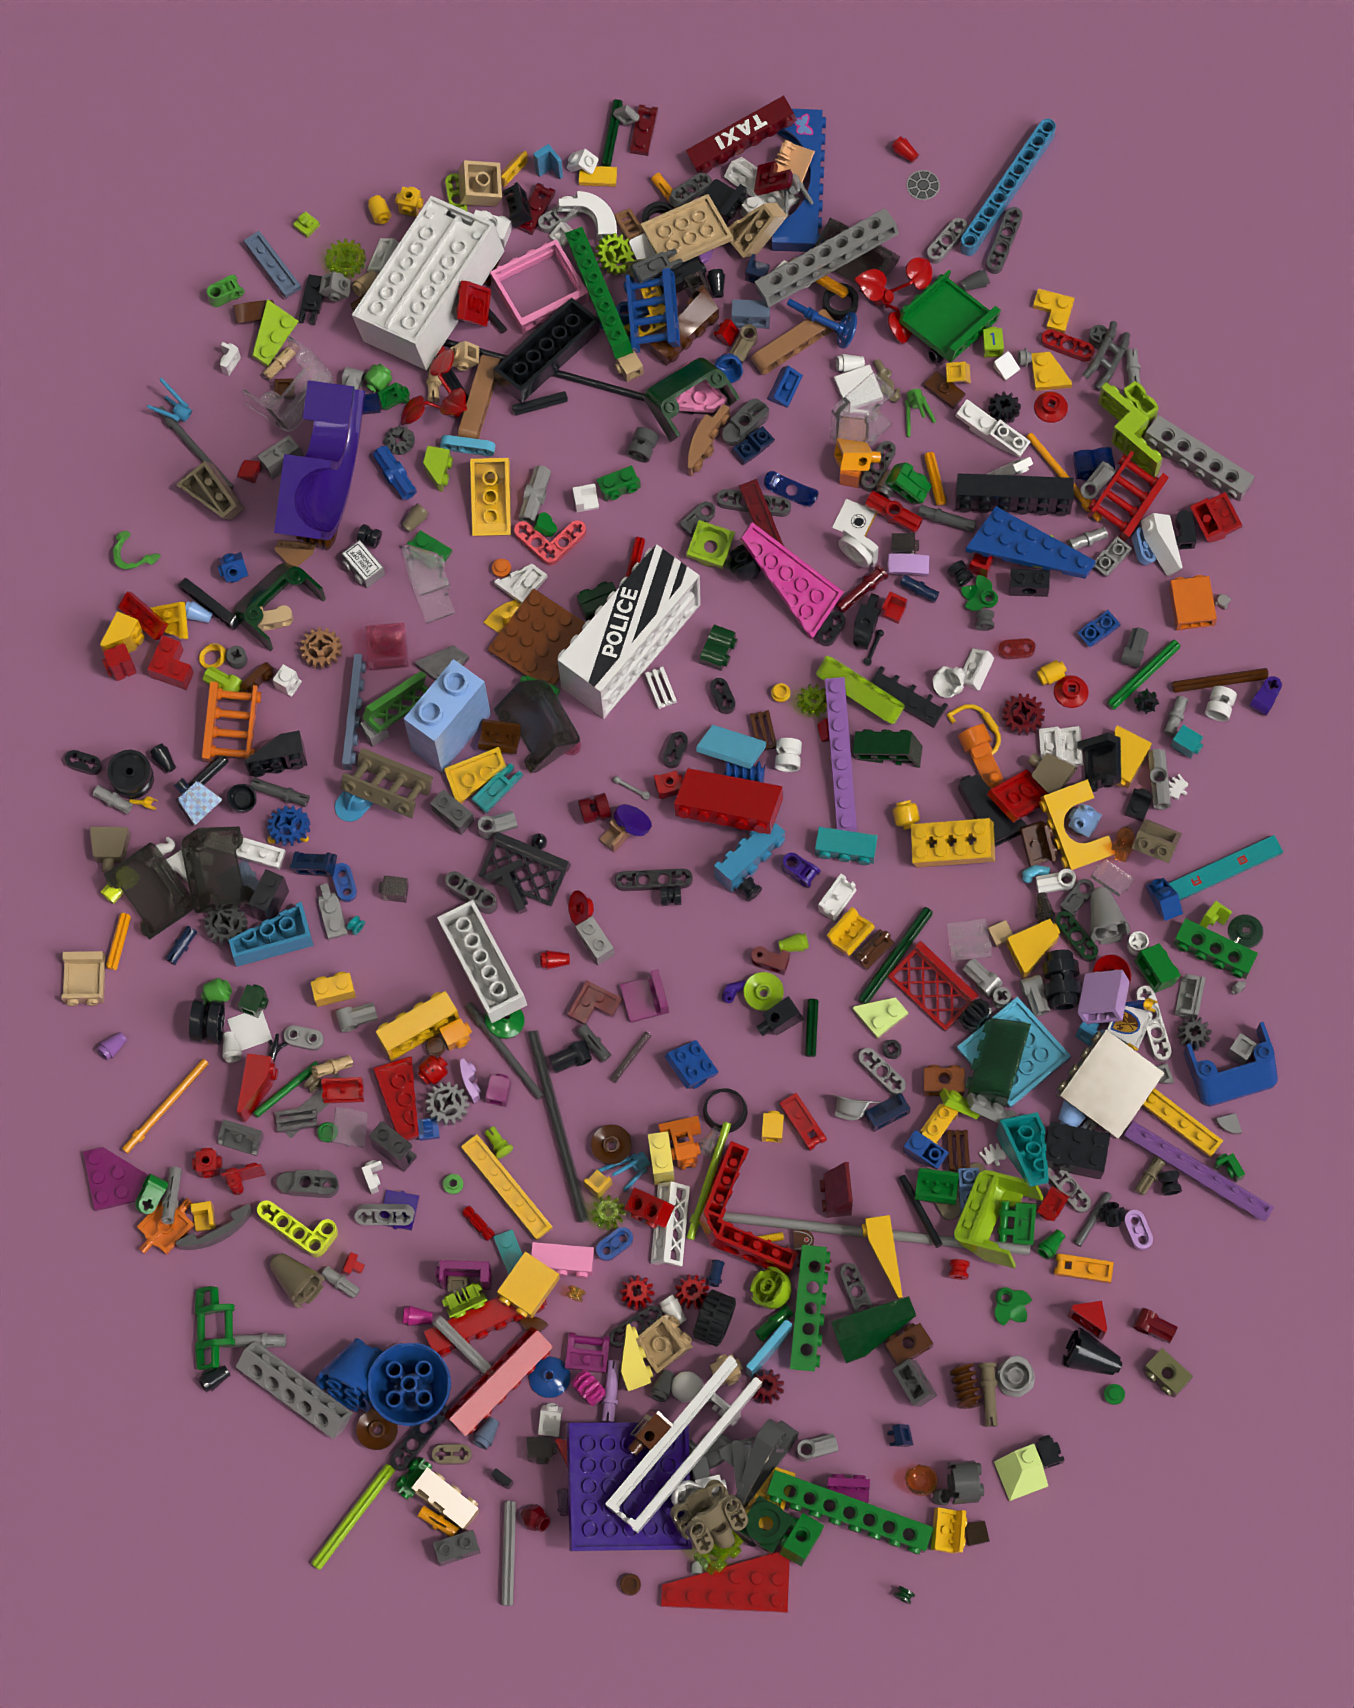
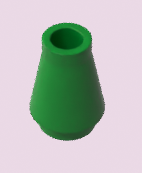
(1049, 1246)

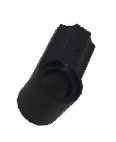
(575, 1055)

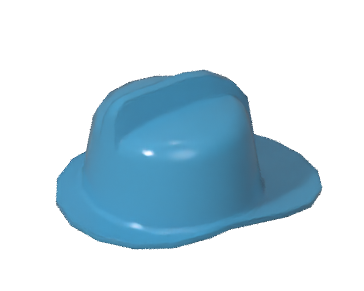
(351, 807)

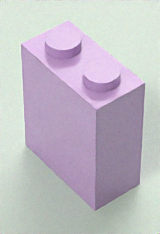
(1103, 996)

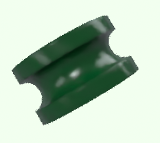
(904, 1595)

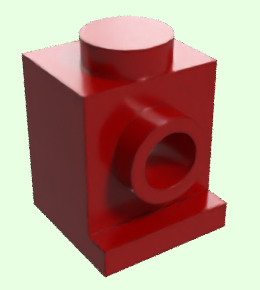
(667, 790)

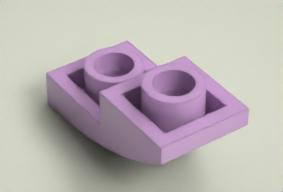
(908, 564)
(468, 1076)

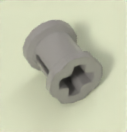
(999, 992)

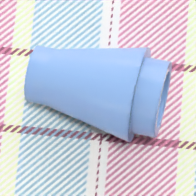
(197, 612)

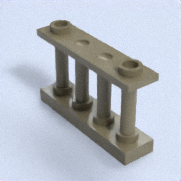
(393, 771)

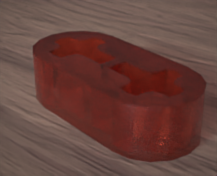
(1015, 645)

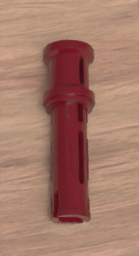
(868, 584)

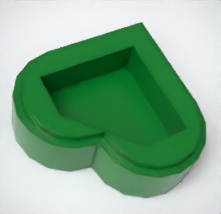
(545, 525)

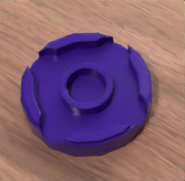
(632, 819)

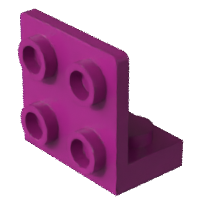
(645, 997)

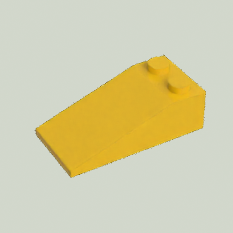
(490, 496)
(881, 1240)

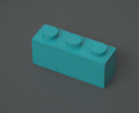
(846, 845)

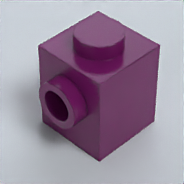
(498, 1090)

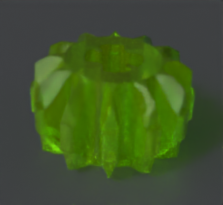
(807, 705)
(615, 1208)

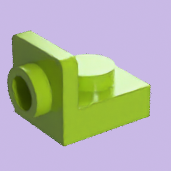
(1216, 913)

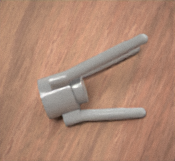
(795, 188)

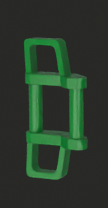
(213, 1344)

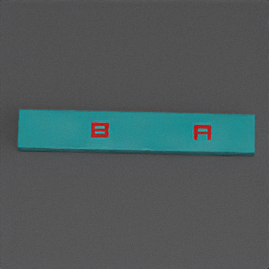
(1227, 867)

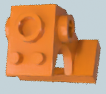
(683, 1152)

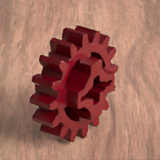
(1016, 716)

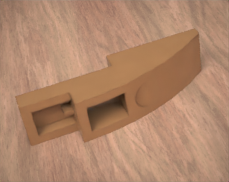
(702, 441)

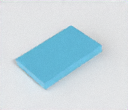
(731, 746)
(769, 1348)

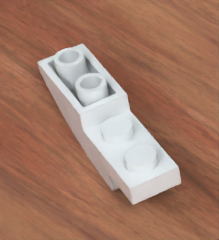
(991, 430)

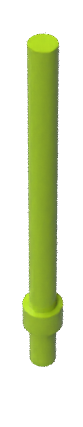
(708, 1180)

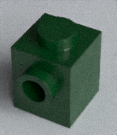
(253, 1000)

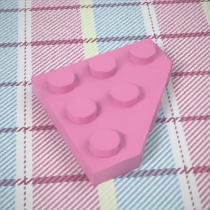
(701, 398)

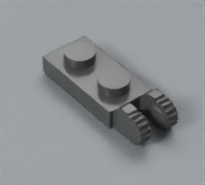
(653, 266)

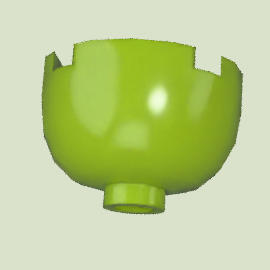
(771, 1288)

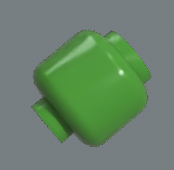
(378, 377)
(216, 990)

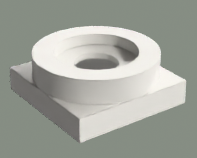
(858, 547)

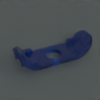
(778, 484)

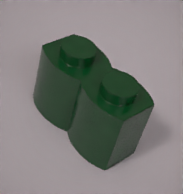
(718, 647)

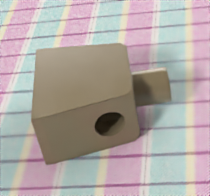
(1051, 771)
(109, 845)

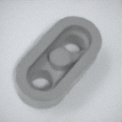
(303, 1037)

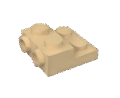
(664, 1342)

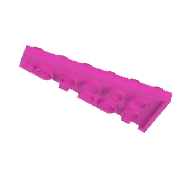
(798, 584)

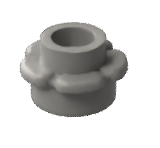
(1024, 357)

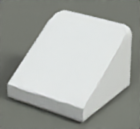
(559, 233)
(1006, 366)

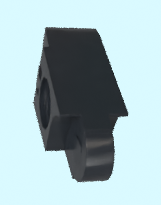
(866, 622)

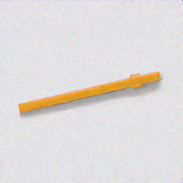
(1061, 473)
(138, 1135)

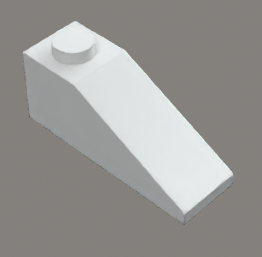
(1162, 541)

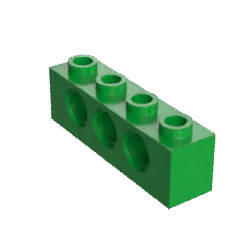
(1212, 939)

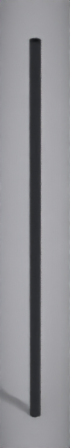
(572, 377)

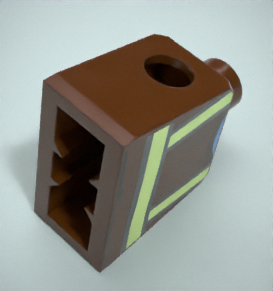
(655, 1425)

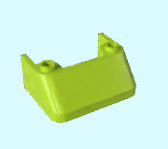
(982, 1213)

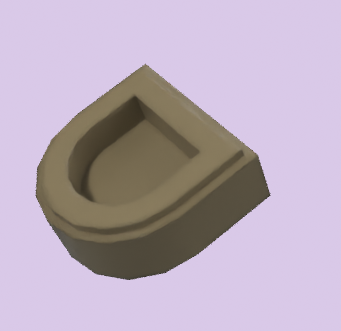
(456, 1283)

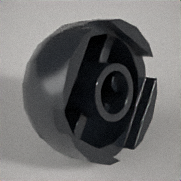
(742, 565)

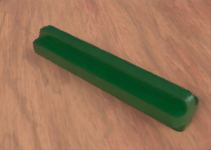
(811, 1029)

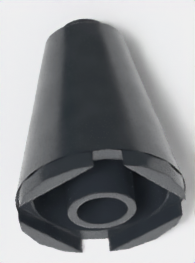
(1090, 1354)

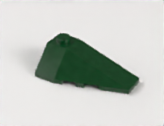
(867, 1329)

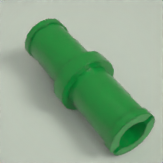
(773, 1323)

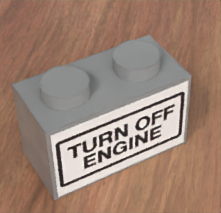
(363, 564)

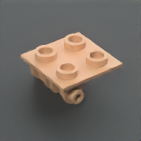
(794, 158)

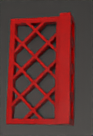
(945, 973)

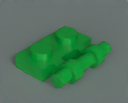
(1024, 1222)

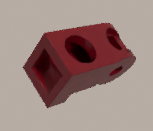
(770, 961)

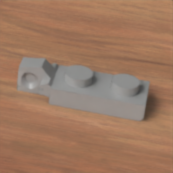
(332, 913)
(988, 1109)

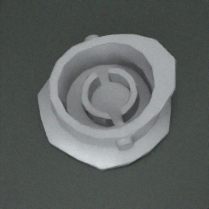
(1015, 1376)

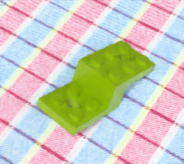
(1130, 429)

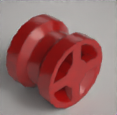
(959, 1269)

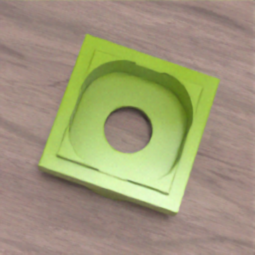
(708, 532)

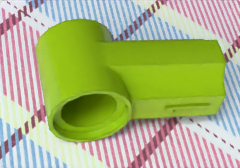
(226, 682)

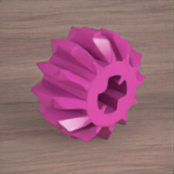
(588, 1387)

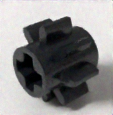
(1145, 696)
(1112, 1214)

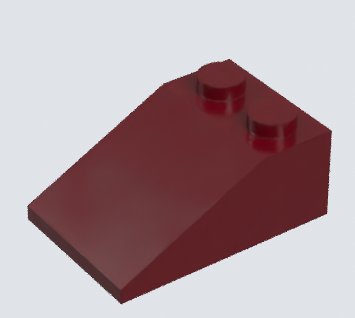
(838, 1191)

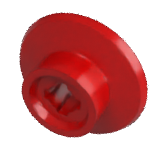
(1048, 413)
(1067, 698)
(580, 907)

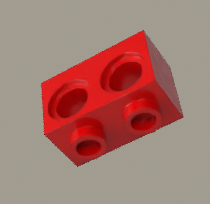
(646, 1205)

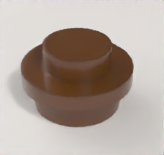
(435, 1046)

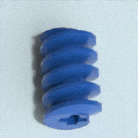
(755, 773)

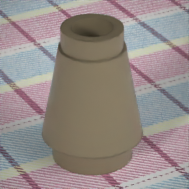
(415, 517)

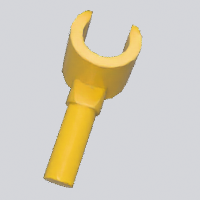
(146, 802)

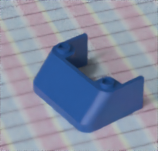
(1237, 1082)

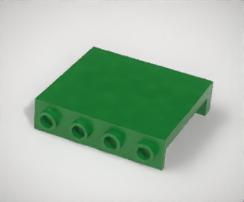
(947, 317)

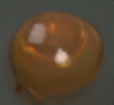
(921, 1480)

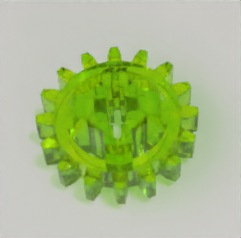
(346, 256)

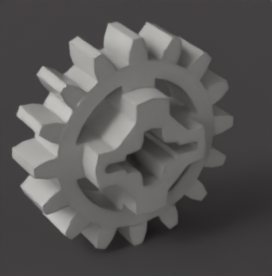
(453, 1108)

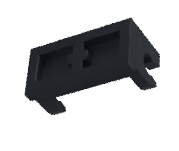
(518, 205)

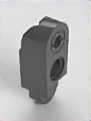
(735, 432)
(291, 1183)

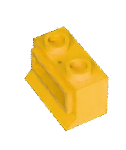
(938, 1122)

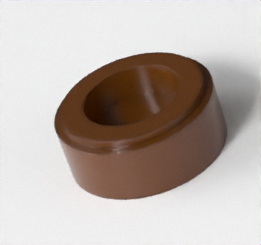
(630, 1584)

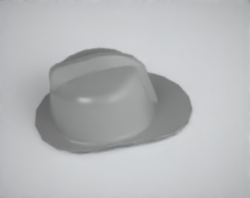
(850, 1108)

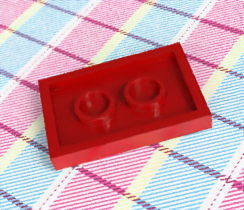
(473, 303)
(1018, 795)

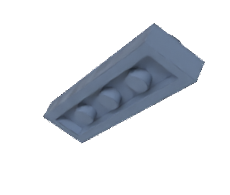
(272, 264)

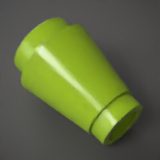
(794, 943)

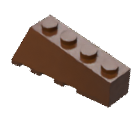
(692, 324)

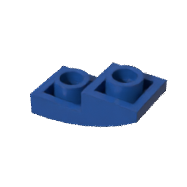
(1099, 629)

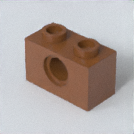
(933, 1087)

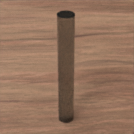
(630, 1057)

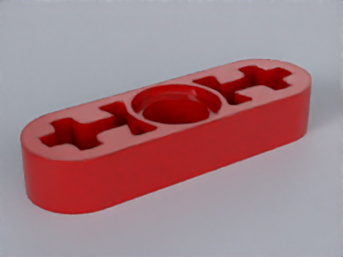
(1066, 338)

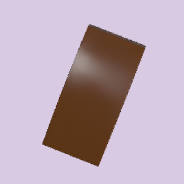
(249, 312)

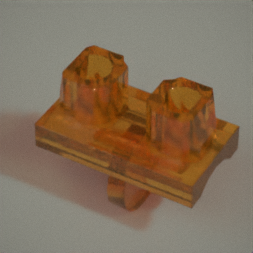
(1123, 844)

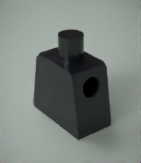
(788, 1015)

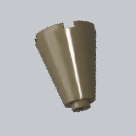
(296, 1279)

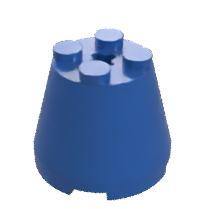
(347, 1375)

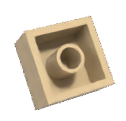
(480, 183)

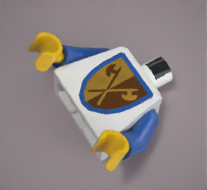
(1134, 1022)

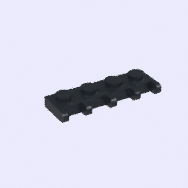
(914, 703)

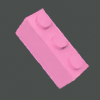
(565, 1258)

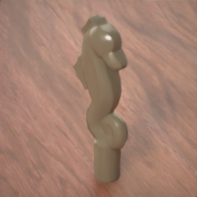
(884, 374)

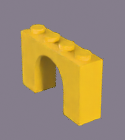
(1073, 853)

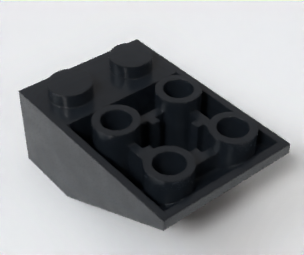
(279, 754)

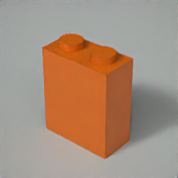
(1192, 602)

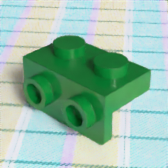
(936, 1186)

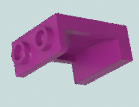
(469, 1269)

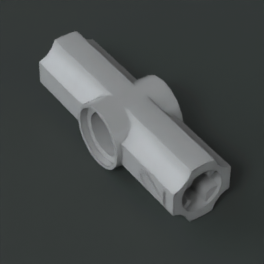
(535, 494)
(1160, 789)

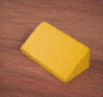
(513, 168)

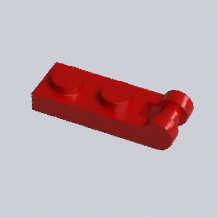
(802, 1121)

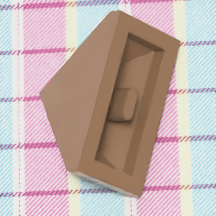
(294, 551)

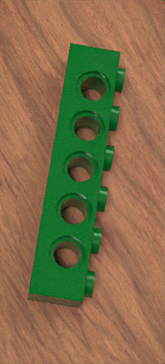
(798, 1360)

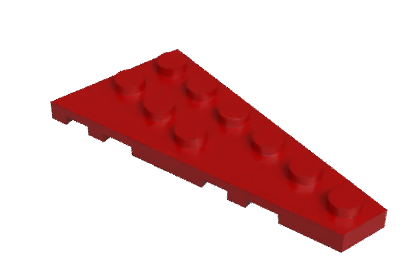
(744, 1586)

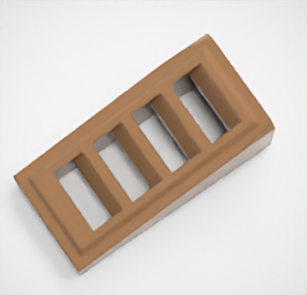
(625, 230)

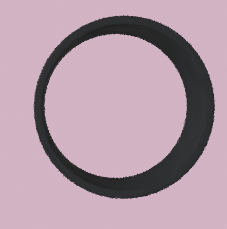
(735, 1126)

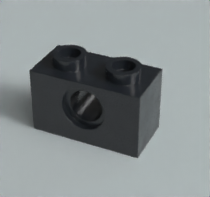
(1029, 582)

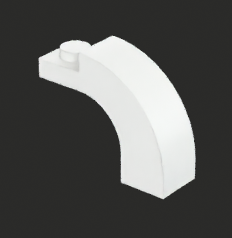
(593, 207)

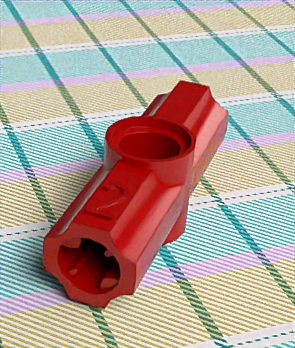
(883, 507)

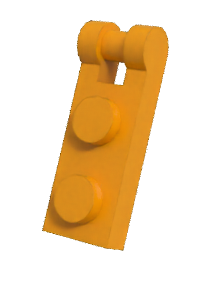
(1084, 1268)

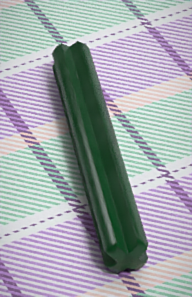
(611, 135)

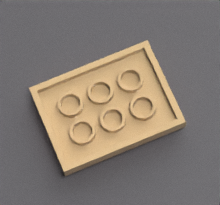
(688, 229)

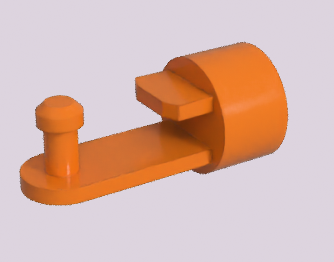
(976, 742)

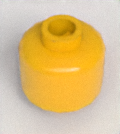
(906, 814)

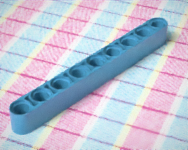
(1006, 194)

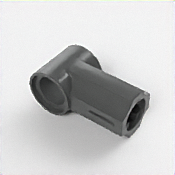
(1134, 651)

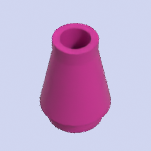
(416, 1316)

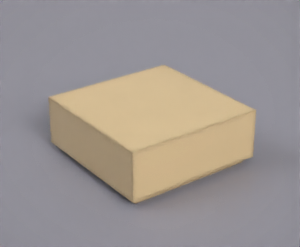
(1000, 933)

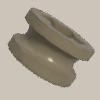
(313, 1084)

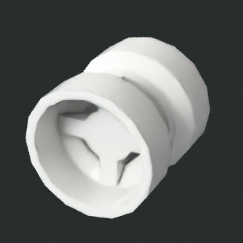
(1138, 939)

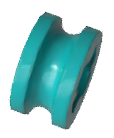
(355, 925)

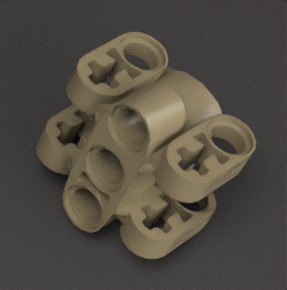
(710, 1517)

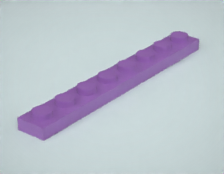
(840, 754)
(1199, 1171)

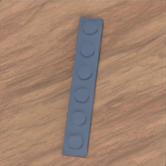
(353, 719)

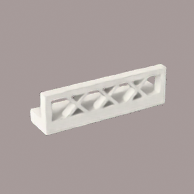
(743, 172)
(663, 1237)

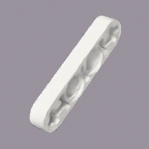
(1156, 1023)

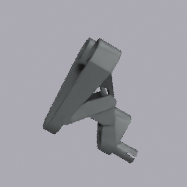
(755, 1462)

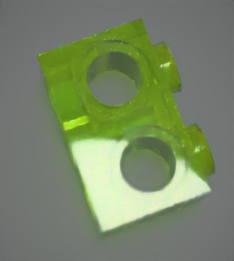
(721, 1554)

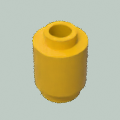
(379, 209)
(1051, 672)

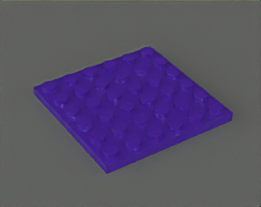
(597, 1468)

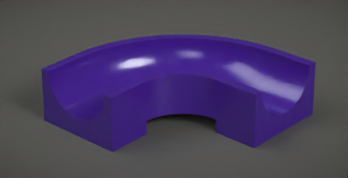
(319, 484)

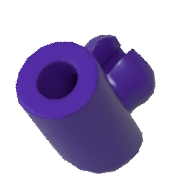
(731, 990)

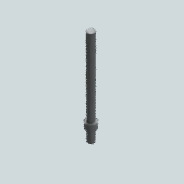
(172, 424)
(479, 1019)

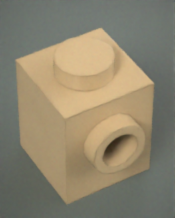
(629, 366)

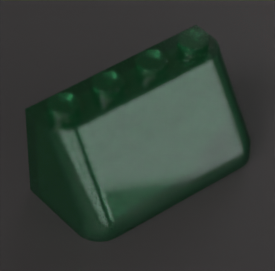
(998, 1059)

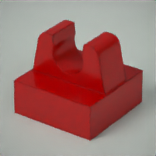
(727, 332)
(352, 1265)

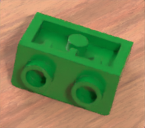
(619, 483)
(428, 543)

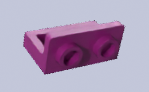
(854, 1487)

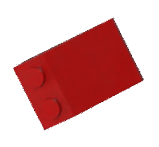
(256, 1082)

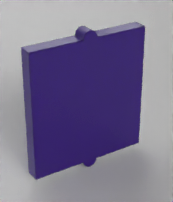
(394, 1197)

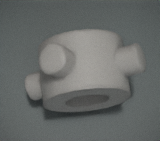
(1223, 601)
(1238, 987)

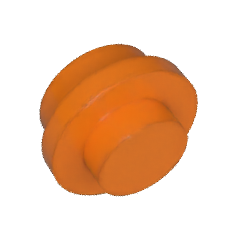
(501, 567)

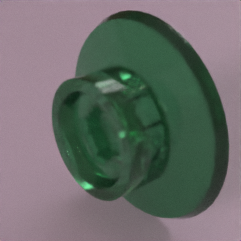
(1236, 933)

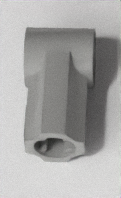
(353, 377)
(1098, 480)
(500, 823)
(985, 981)
(1034, 991)
(351, 1018)
(819, 1447)

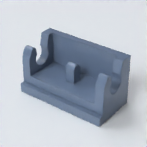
(750, 312)

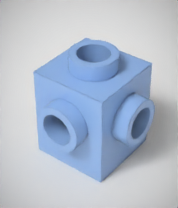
(1084, 820)

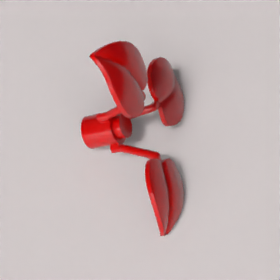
(872, 286)
(452, 405)

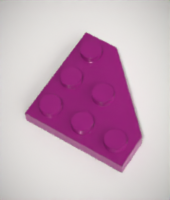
(112, 1179)

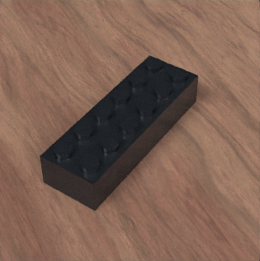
(546, 350)
(1014, 494)

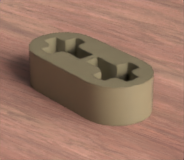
(452, 1460)

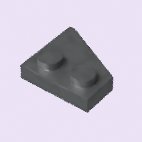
(436, 663)

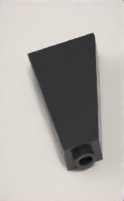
(981, 806)

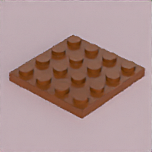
(536, 637)

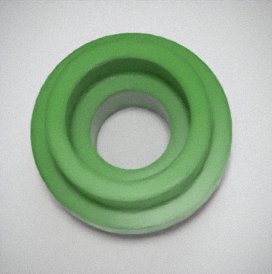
(453, 1190)

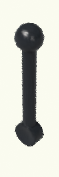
(867, 661)

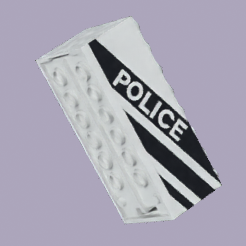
(629, 630)

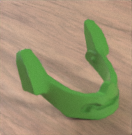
(122, 537)

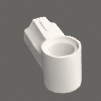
(1053, 882)

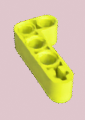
(293, 1226)

